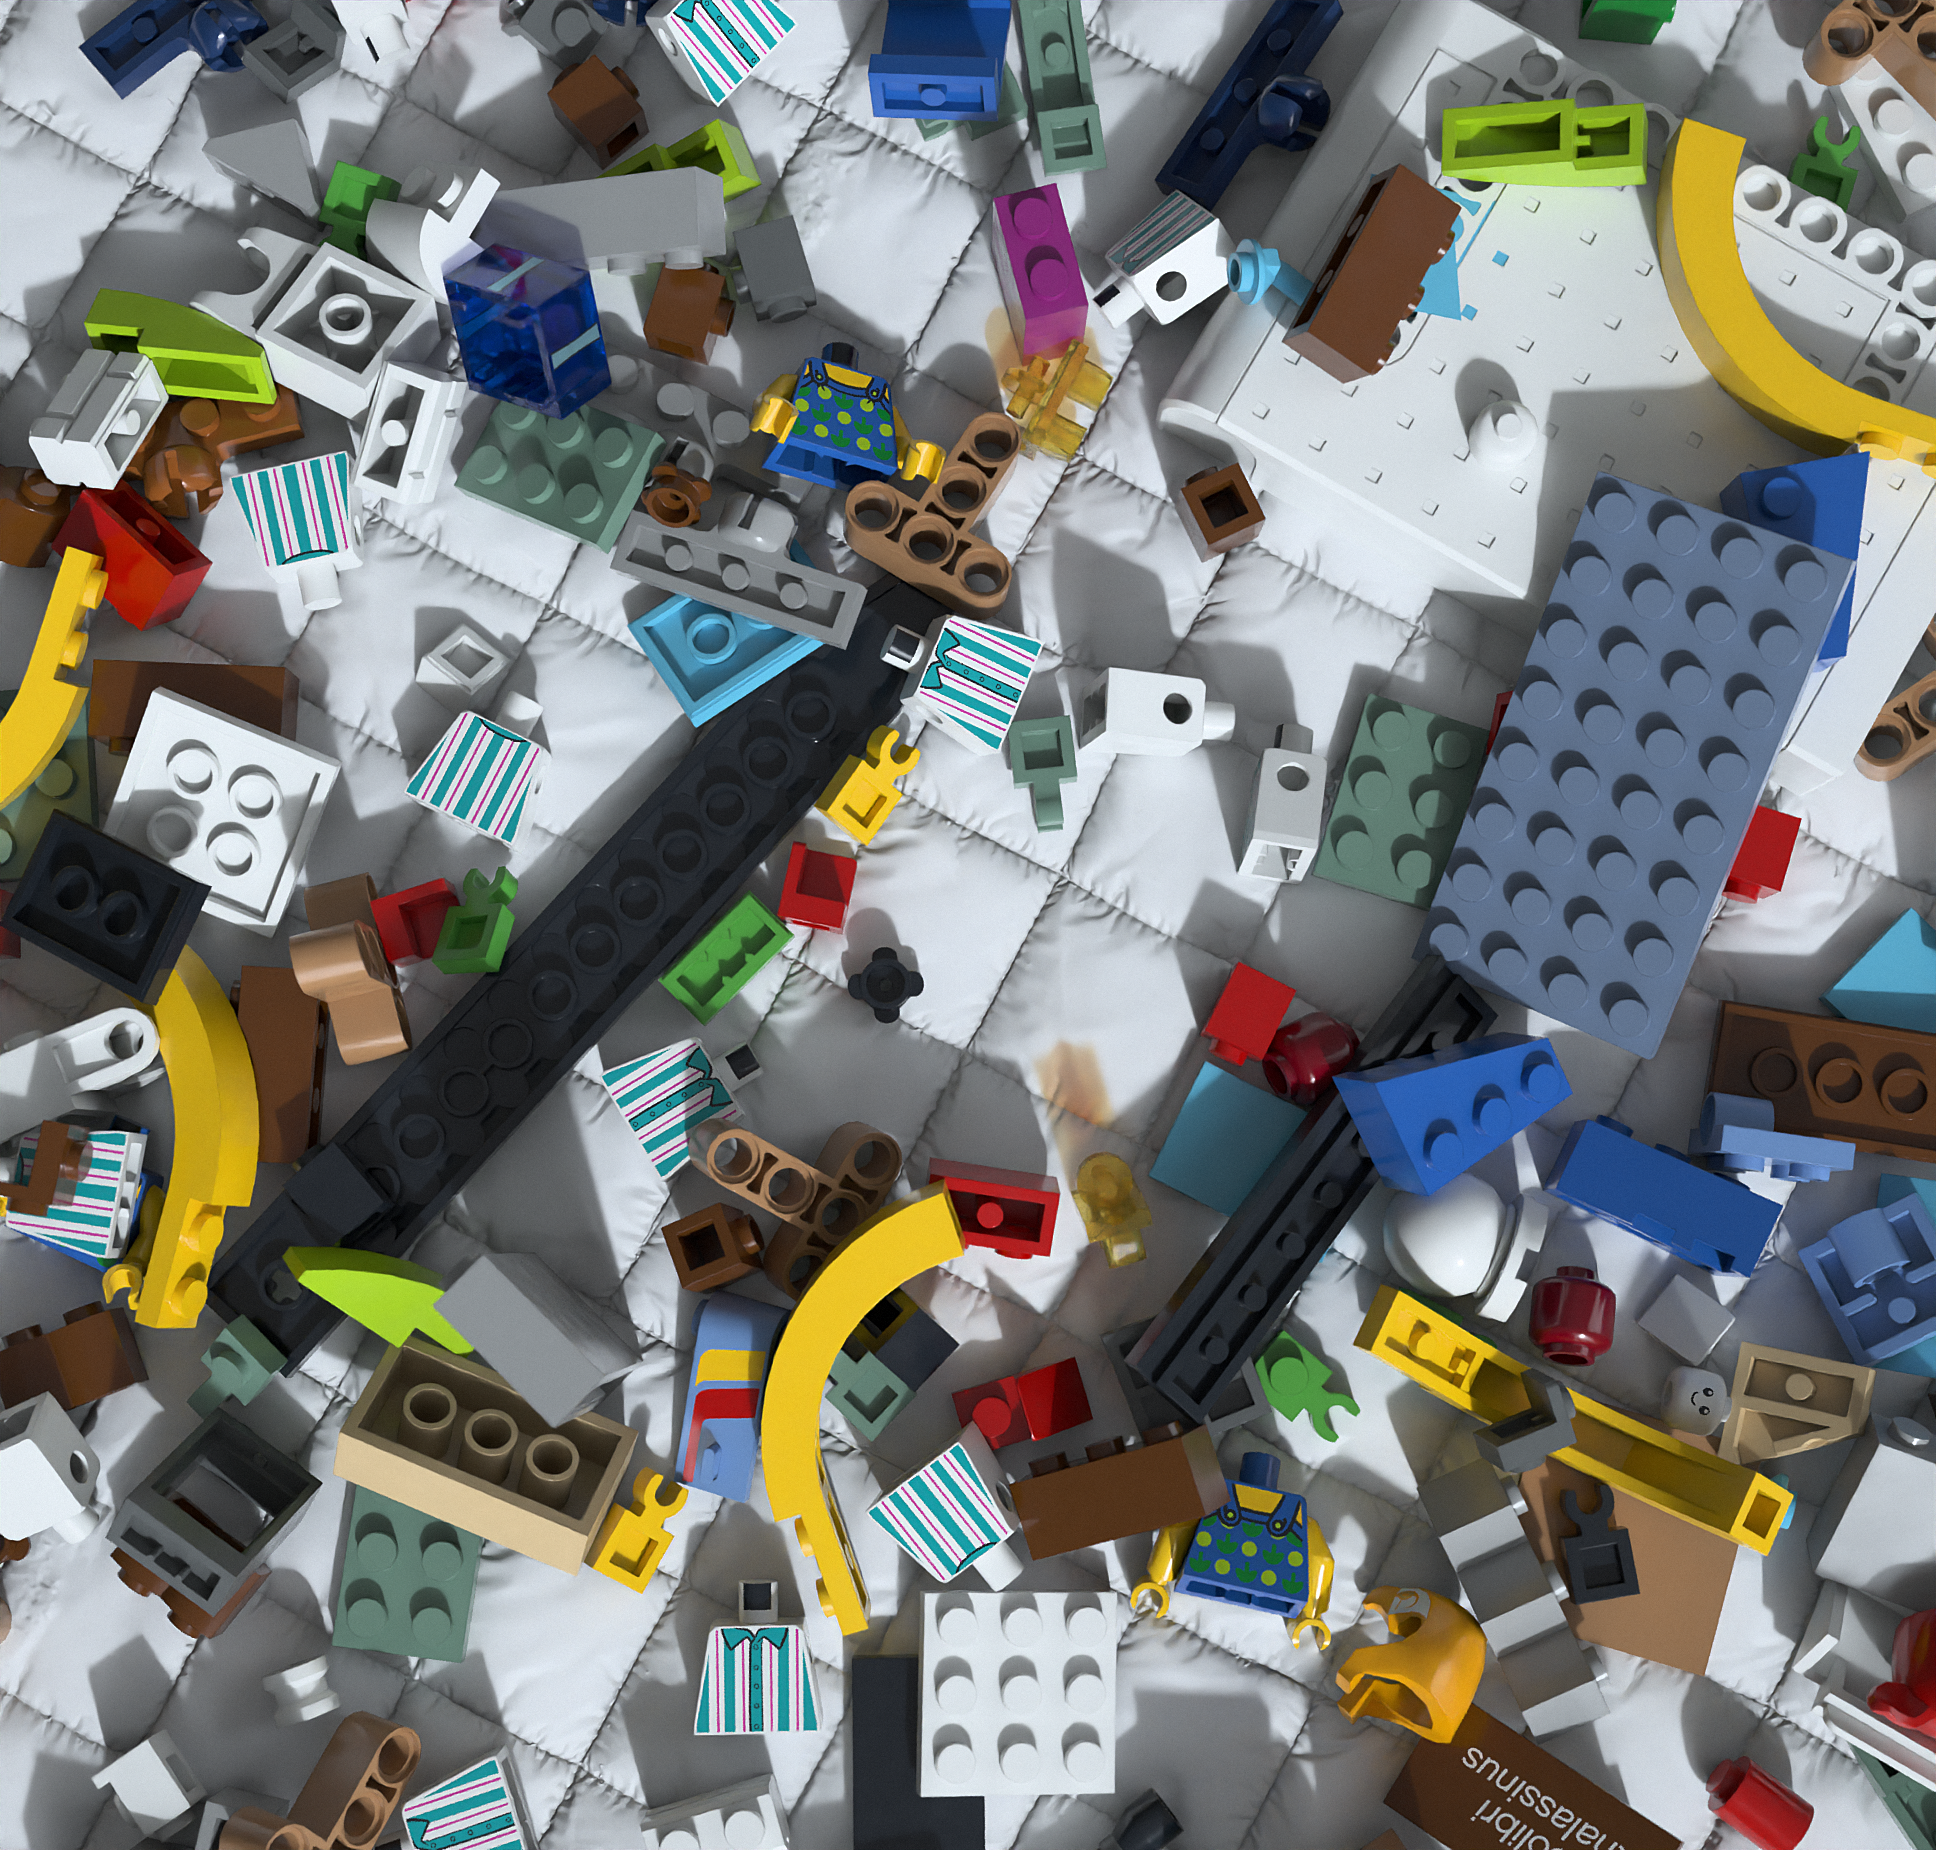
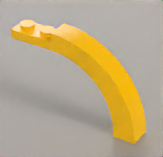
(1732, 330)
(46, 701)
(213, 1139)
(853, 1278)
(1608, 1446)

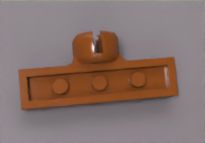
(195, 438)

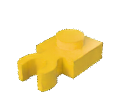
(862, 790)
(632, 1539)

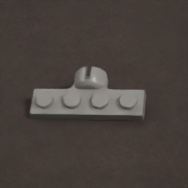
(700, 428)
(743, 569)

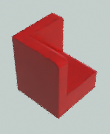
(817, 889)
(413, 920)

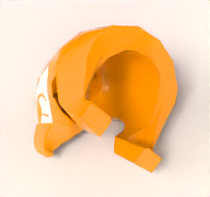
(1435, 1664)

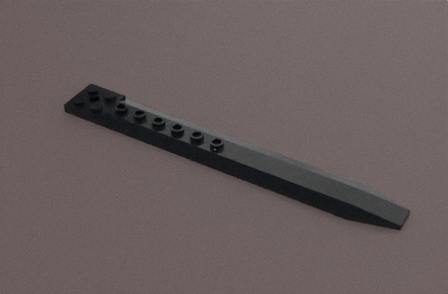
(586, 959)

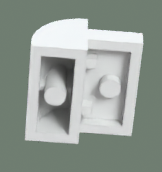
(431, 225)

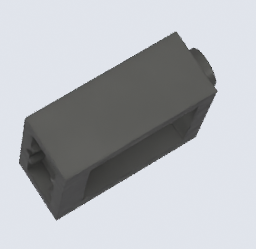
(185, 1550)

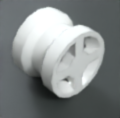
(301, 1691)

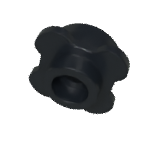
(885, 1003)

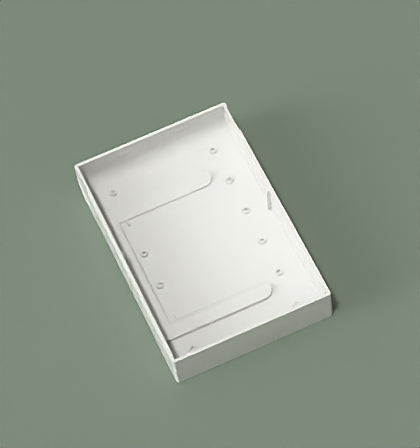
(1580, 340)

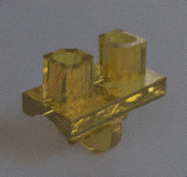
(1073, 379)
(1111, 1208)

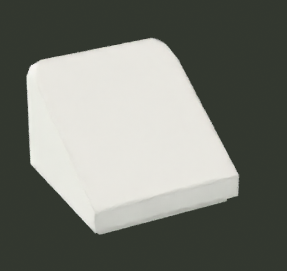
(461, 669)
(1686, 1321)

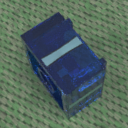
(528, 330)

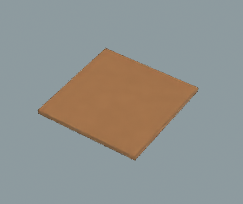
(1677, 1564)

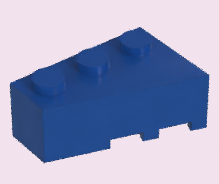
(1813, 504)
(1451, 1107)
(1662, 1198)

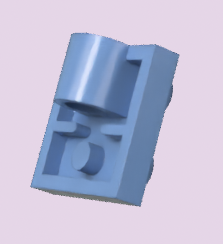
(1740, 1138)
(1878, 1278)

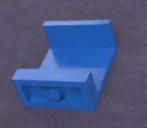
(941, 60)

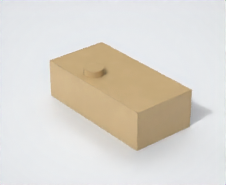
(481, 1456)

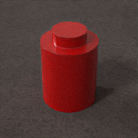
(1758, 1805)

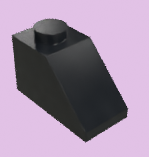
(905, 1338)

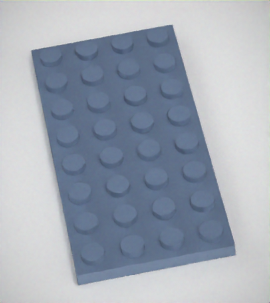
(1631, 760)

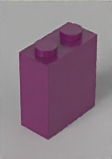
(1038, 272)

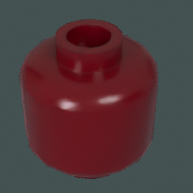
(1307, 1056)
(1572, 1317)

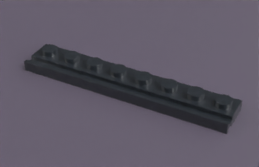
(1293, 1208)

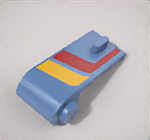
(727, 1392)

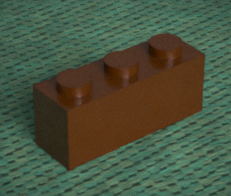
(1373, 275)
(251, 693)
(288, 1057)
(1119, 1489)

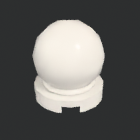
(1464, 1242)

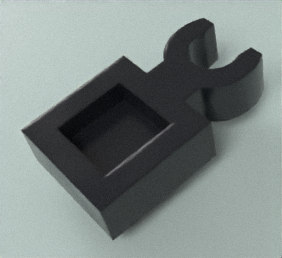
(1596, 1558)

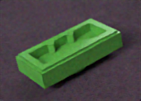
(727, 958)

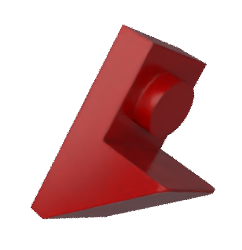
(1026, 1404)

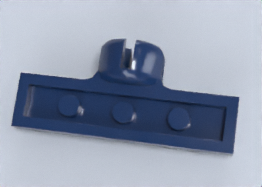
(158, 31)
(1257, 102)

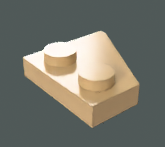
(1792, 1404)

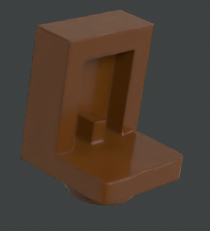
(59, 1163)

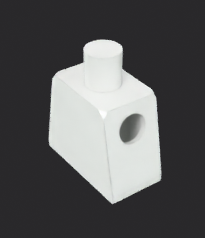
(1127, 716)
(45, 1472)

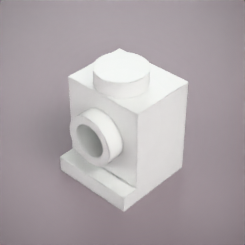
(153, 1787)

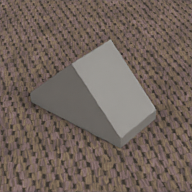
(272, 164)

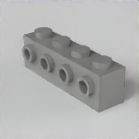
(613, 221)

